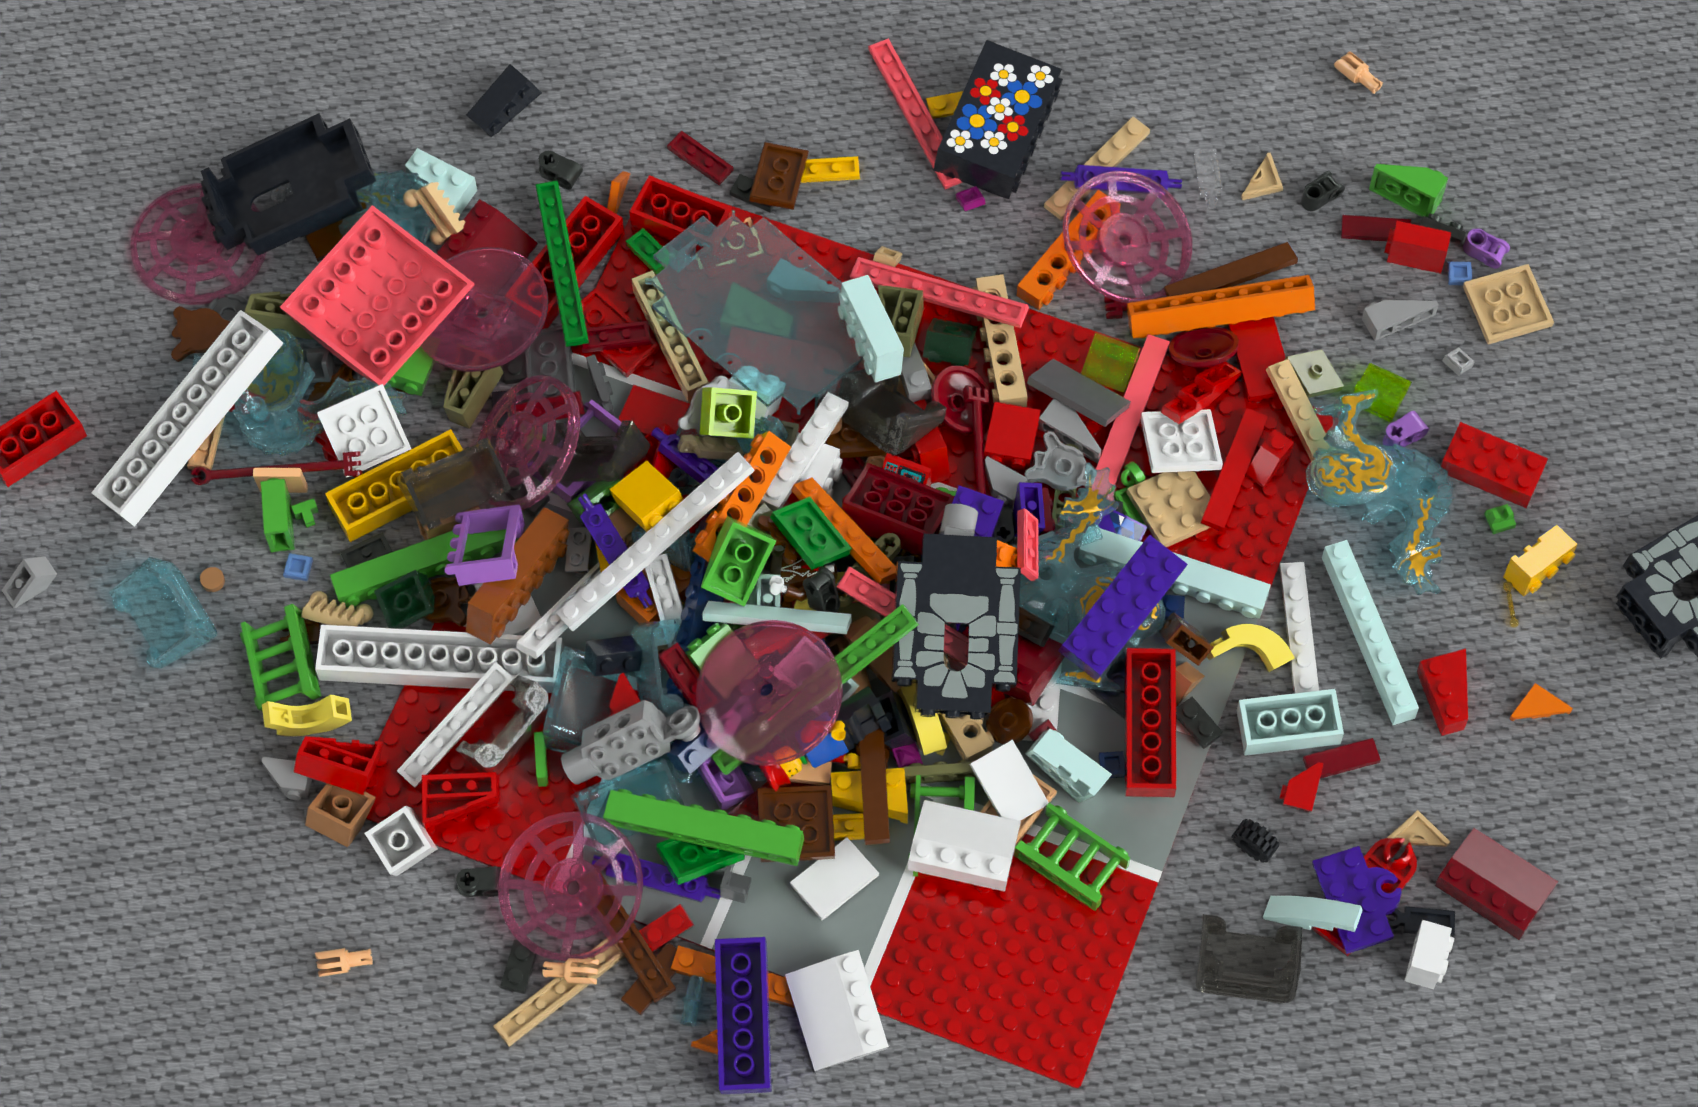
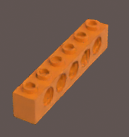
(1056, 255)
(774, 453)

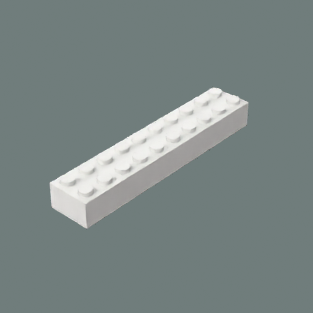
(187, 417)
(426, 657)

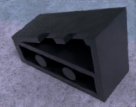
(503, 101)

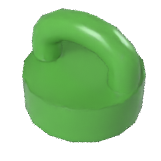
(1135, 474)

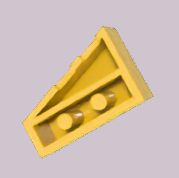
(1540, 561)
(848, 792)

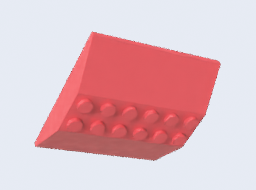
(376, 297)

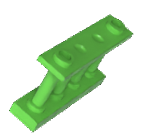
(302, 663)
(964, 792)
(1070, 880)

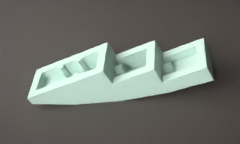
(1313, 912)

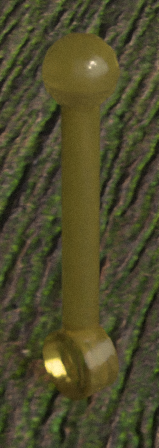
(1507, 586)

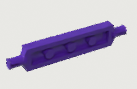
(1085, 172)
(696, 467)
(612, 545)
(660, 879)

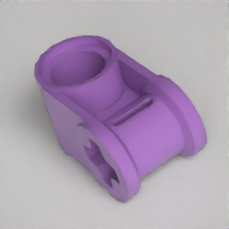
(1486, 249)
(1405, 430)

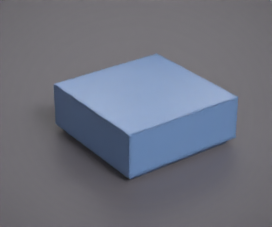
(1459, 272)
(298, 567)

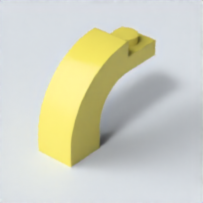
(1261, 640)
(307, 719)
(926, 729)

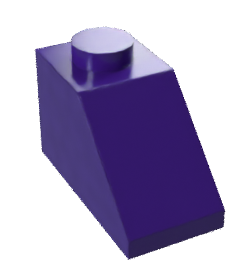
(1031, 498)

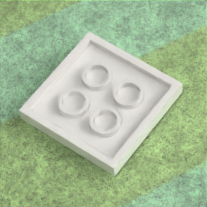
(365, 425)
(1183, 445)

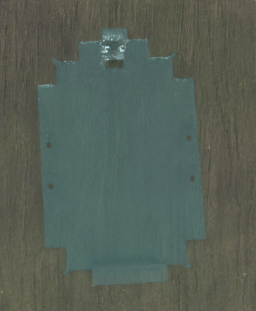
(757, 309)

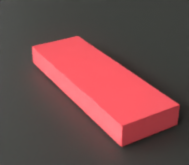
(1027, 544)

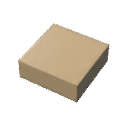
(887, 256)

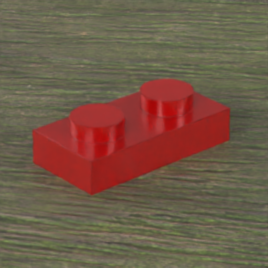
(666, 927)

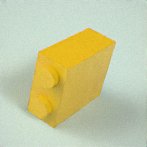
(646, 495)

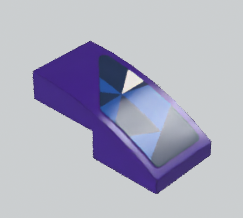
(1123, 525)

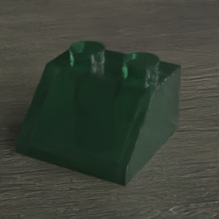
(950, 342)
(406, 600)

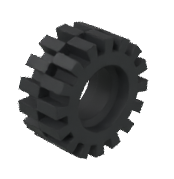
(1255, 840)

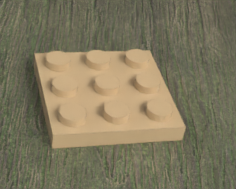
(1508, 304)
(1171, 505)

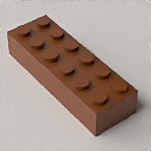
(536, 556)

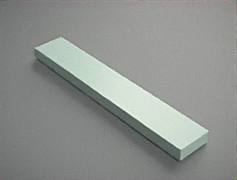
(809, 619)

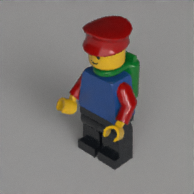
(855, 720)

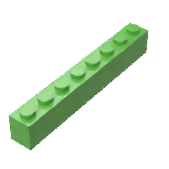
(428, 557)
(704, 827)

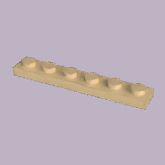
(1108, 156)
(1297, 407)

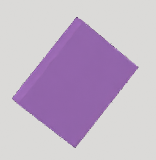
(725, 789)

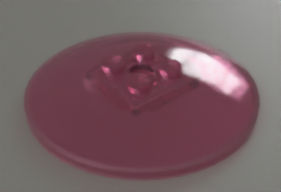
(516, 306)
(787, 720)

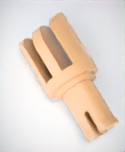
(1357, 71)
(341, 961)
(570, 970)

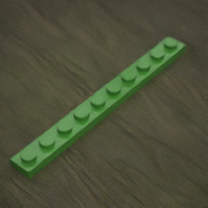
(853, 659)

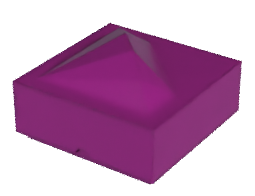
(970, 198)
(906, 755)

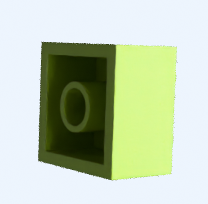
(728, 412)

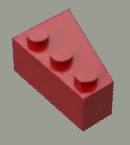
(931, 452)
(1446, 689)
(338, 763)
(456, 795)

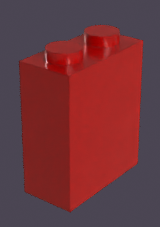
(1417, 246)
(1012, 435)

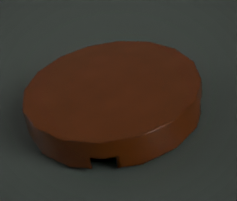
(1009, 720)

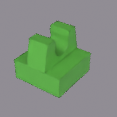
(306, 510)
(1500, 518)

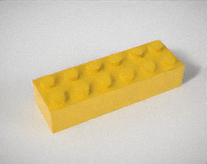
(376, 496)

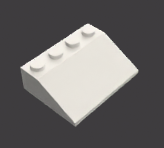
(963, 845)
(836, 1010)

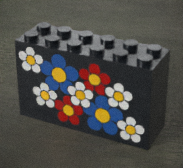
(998, 120)

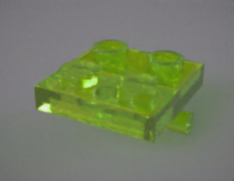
(1110, 362)
(1390, 389)

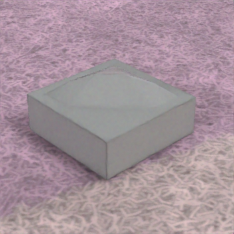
(1458, 361)

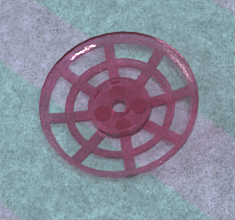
(1133, 229)
(189, 251)
(531, 431)
(557, 883)

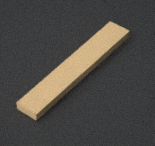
(551, 998)

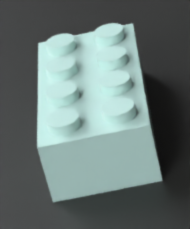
(870, 328)
(1289, 722)

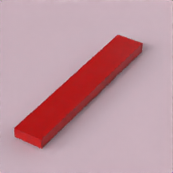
(1234, 470)

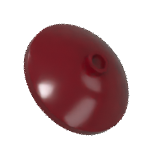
(1204, 347)
(948, 391)

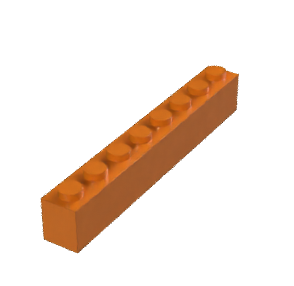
(1221, 306)

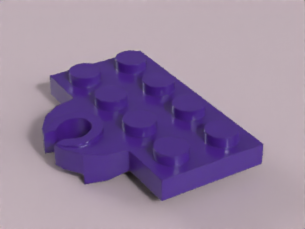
(1349, 880)

